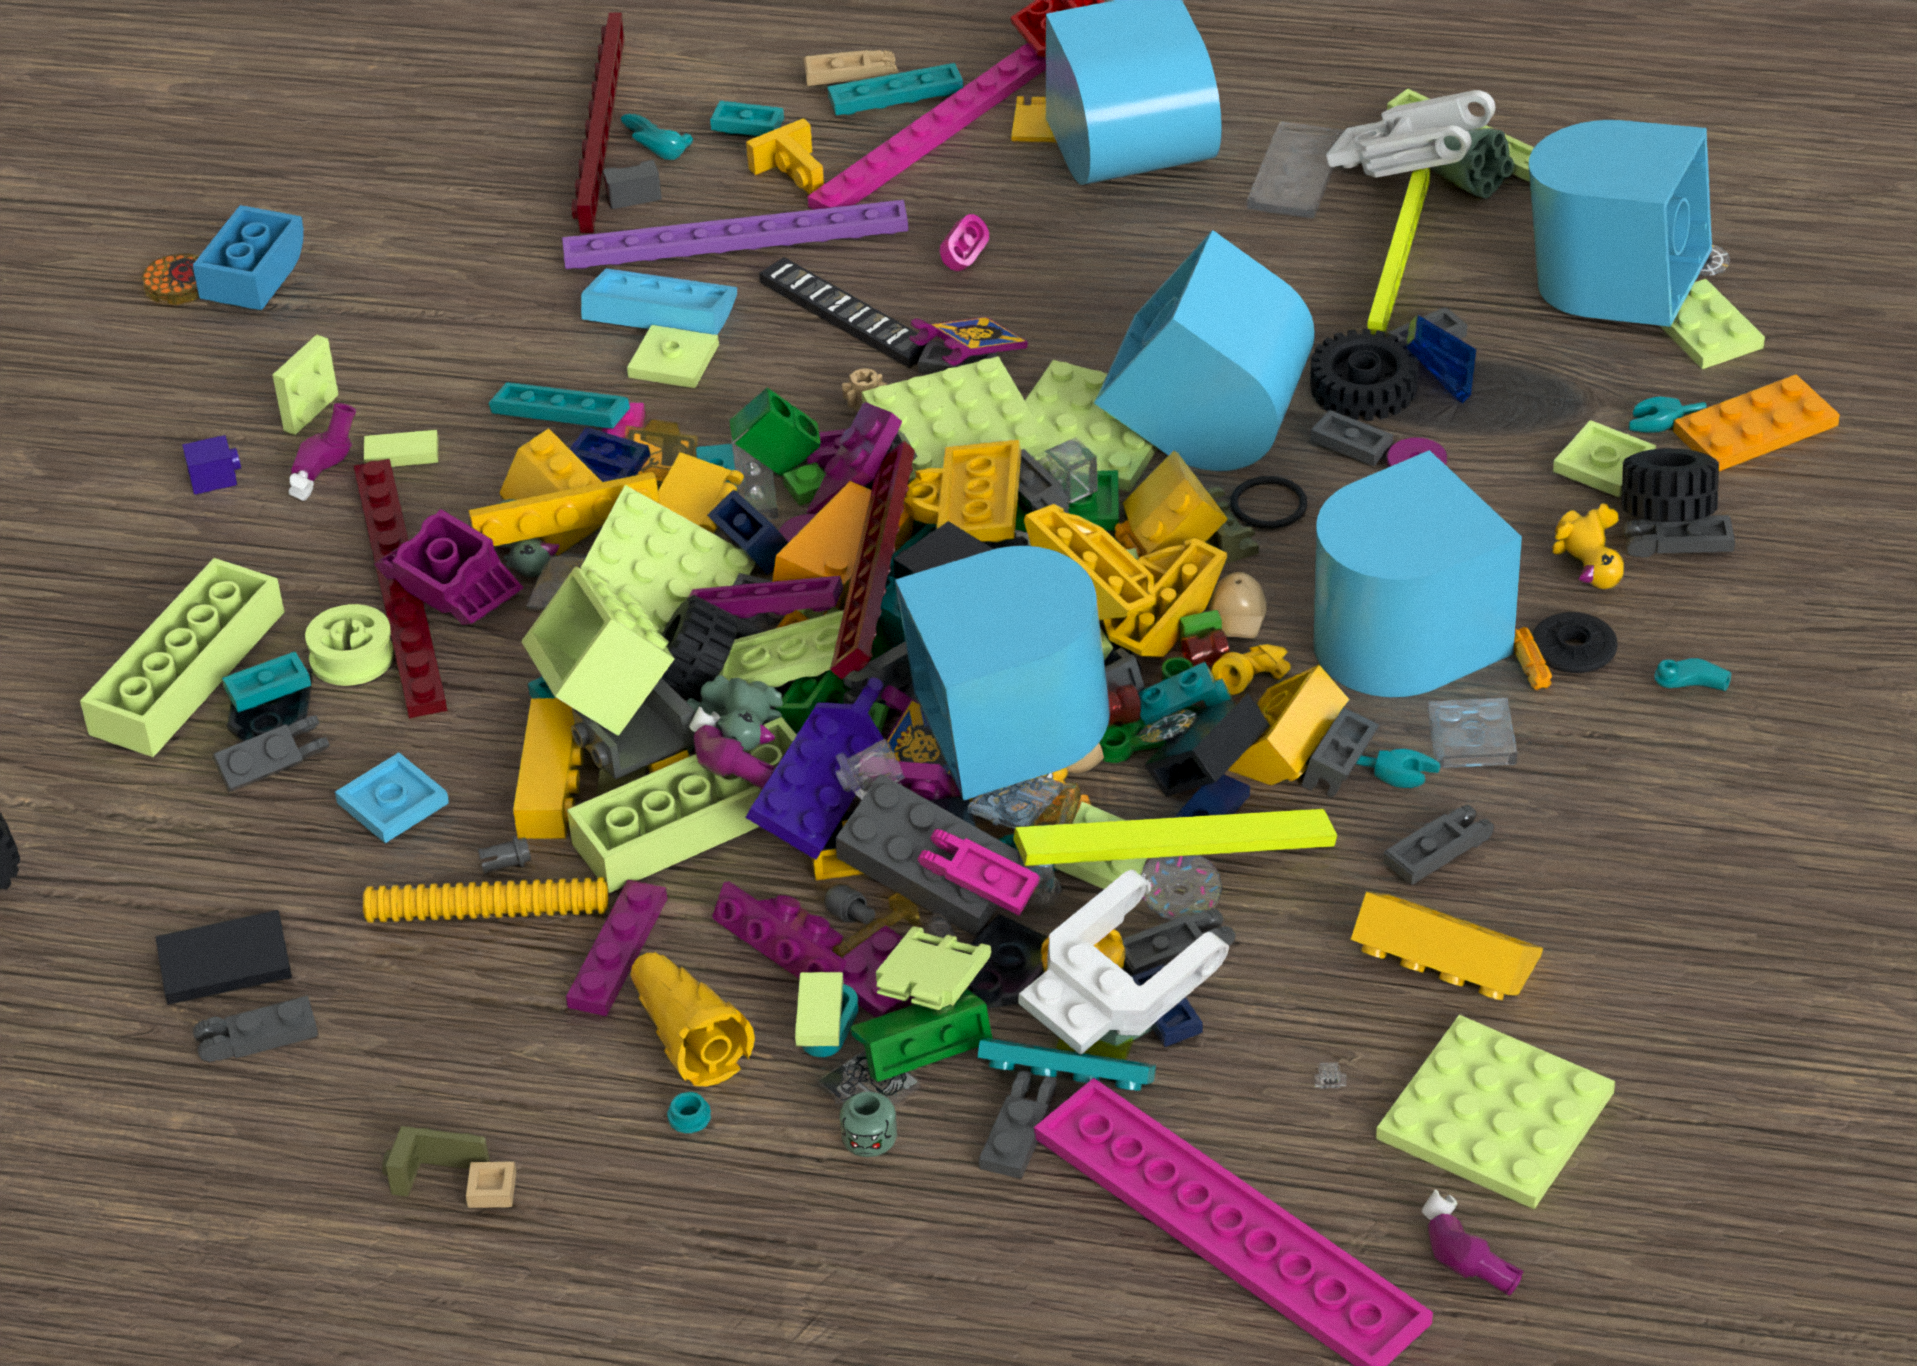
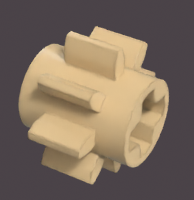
(860, 381)

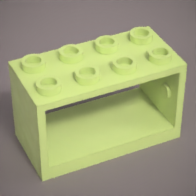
(598, 649)

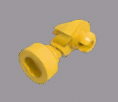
(1238, 669)

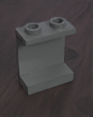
(651, 734)

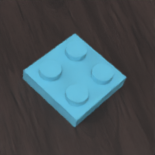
(392, 797)

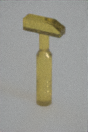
(902, 909)

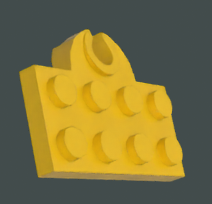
(971, 490)

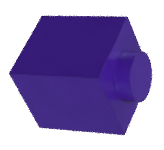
(211, 464)

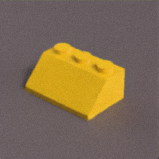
(544, 468)
(1299, 717)

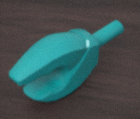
(1659, 413)
(1401, 767)

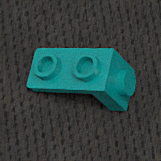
(1181, 692)

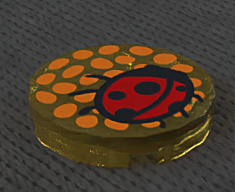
(171, 279)

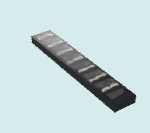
(843, 310)

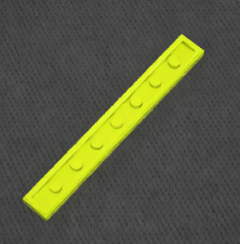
(1399, 251)
(1174, 837)

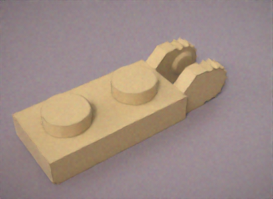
(848, 66)

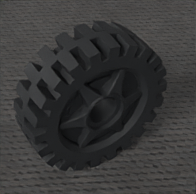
(1364, 374)

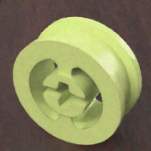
(329, 647)

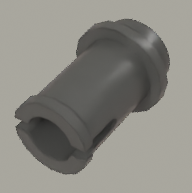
(508, 854)

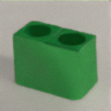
(777, 432)

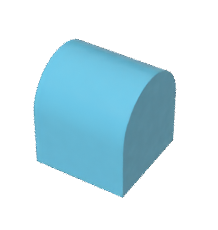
(1129, 89)
(1620, 218)
(1211, 360)
(1412, 581)
(1006, 663)

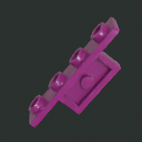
(780, 930)

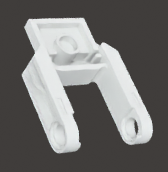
(1412, 135)
(1090, 994)

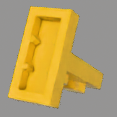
(789, 150)

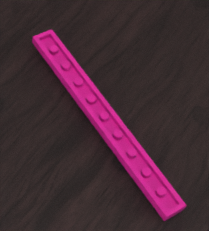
(929, 130)

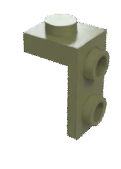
(429, 1147)

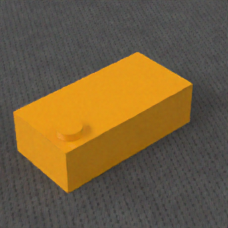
(832, 539)

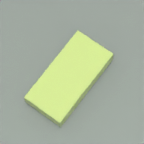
(403, 448)
(819, 1009)

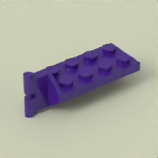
(804, 794)

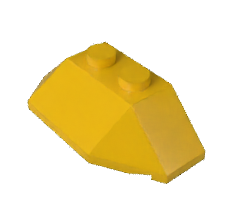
(1118, 578)
(1183, 587)

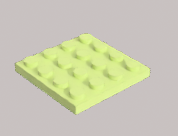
(958, 409)
(1067, 410)
(660, 556)
(1496, 1111)

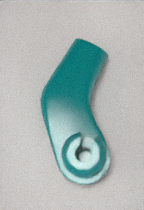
(1691, 673)

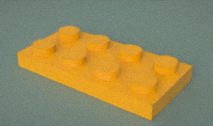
(1757, 422)

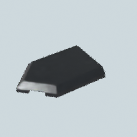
(270, 714)
(1012, 962)

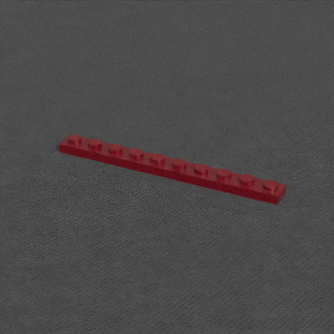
(599, 123)
(873, 562)
(404, 611)

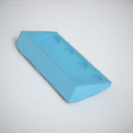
(657, 300)

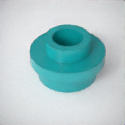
(688, 1113)

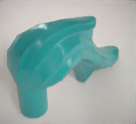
(663, 143)

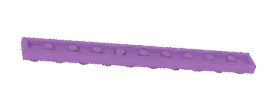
(734, 234)

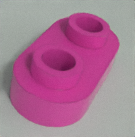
(964, 242)

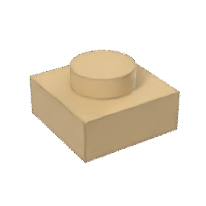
(491, 1184)

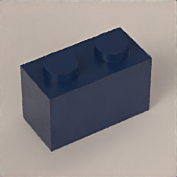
(748, 530)

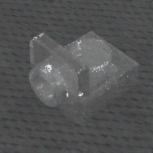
(864, 767)

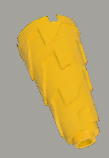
(695, 1025)

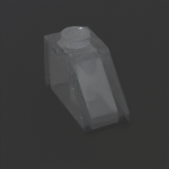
(1073, 467)

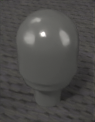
(848, 904)

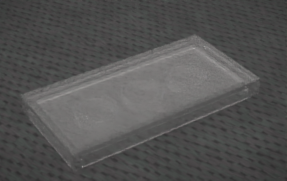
(1294, 170)

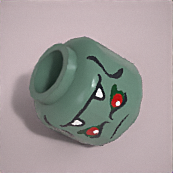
(868, 1124)

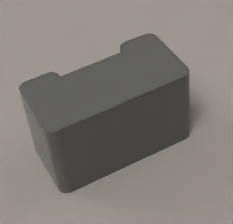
(632, 185)

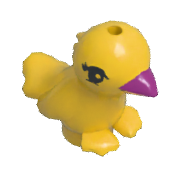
(1586, 541)

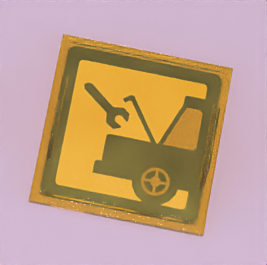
(664, 445)

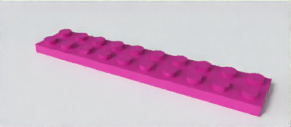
(1234, 1227)

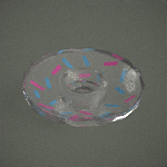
(1189, 874)

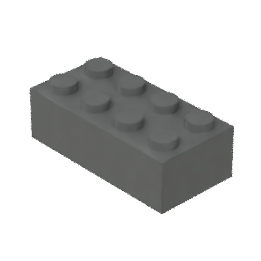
(889, 835)

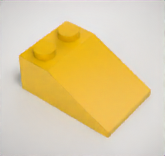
(1172, 507)

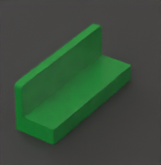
(922, 1035)

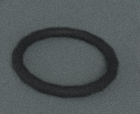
(1268, 480)

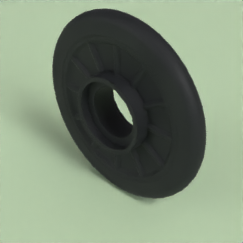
(1597, 637)

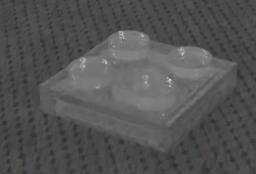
(1472, 732)

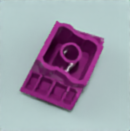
(451, 569)

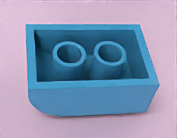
(249, 257)

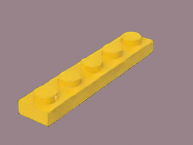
(557, 510)

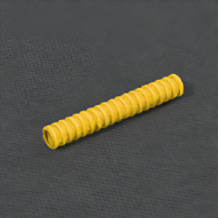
(485, 900)

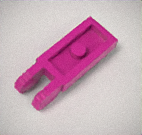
(981, 871)

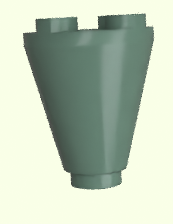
(1482, 166)

